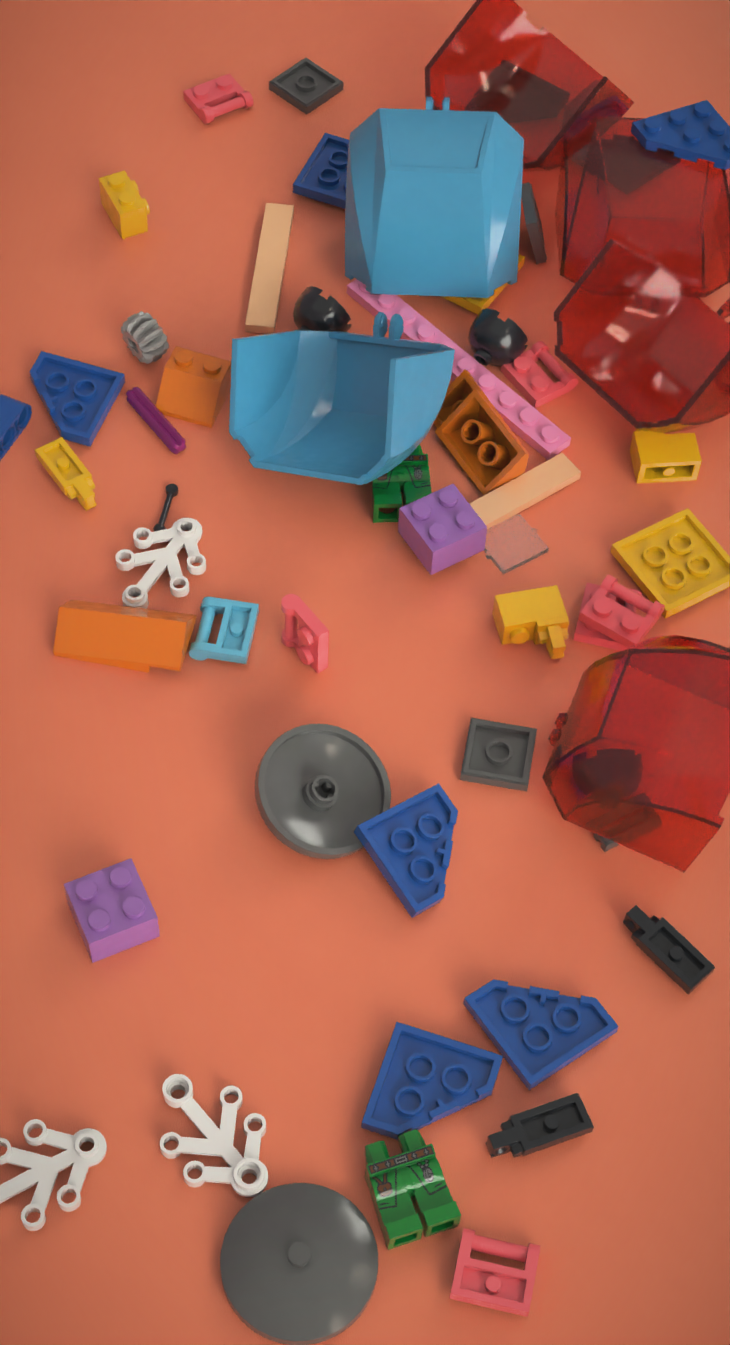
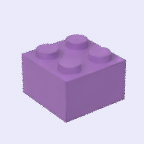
(442, 529)
(112, 910)

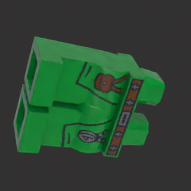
(408, 477)
(407, 1177)

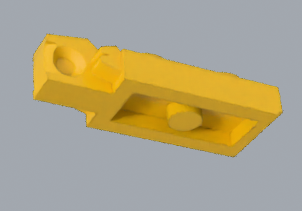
(67, 472)

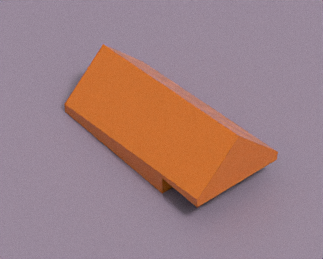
(479, 436)
(122, 635)

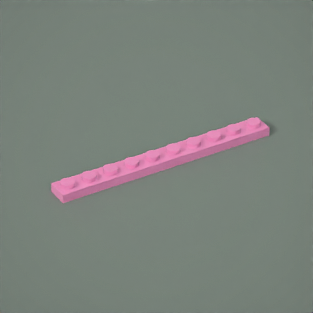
(515, 411)

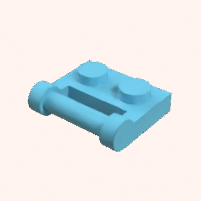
(234, 633)

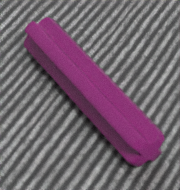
(156, 420)

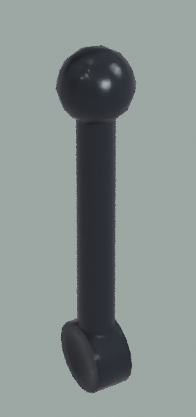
(171, 491)

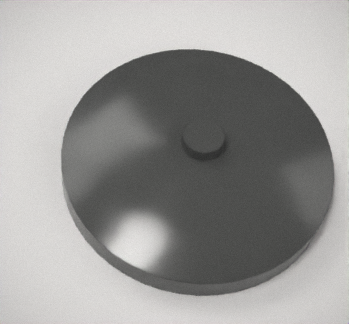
(319, 788)
(299, 1264)

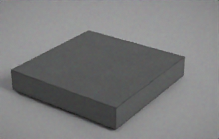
(306, 85)
(533, 223)
(498, 754)

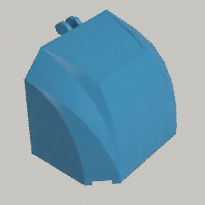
(433, 202)
(336, 399)

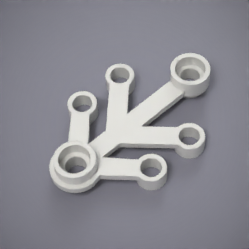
(162, 559)
(218, 1141)
(45, 1169)

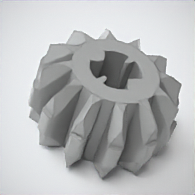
(144, 337)

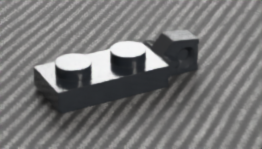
(668, 949)
(541, 1127)

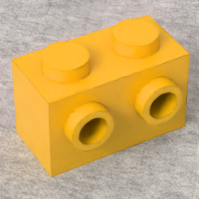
(123, 204)

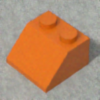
(194, 386)

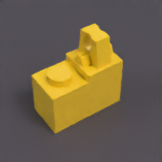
(664, 456)
(533, 616)

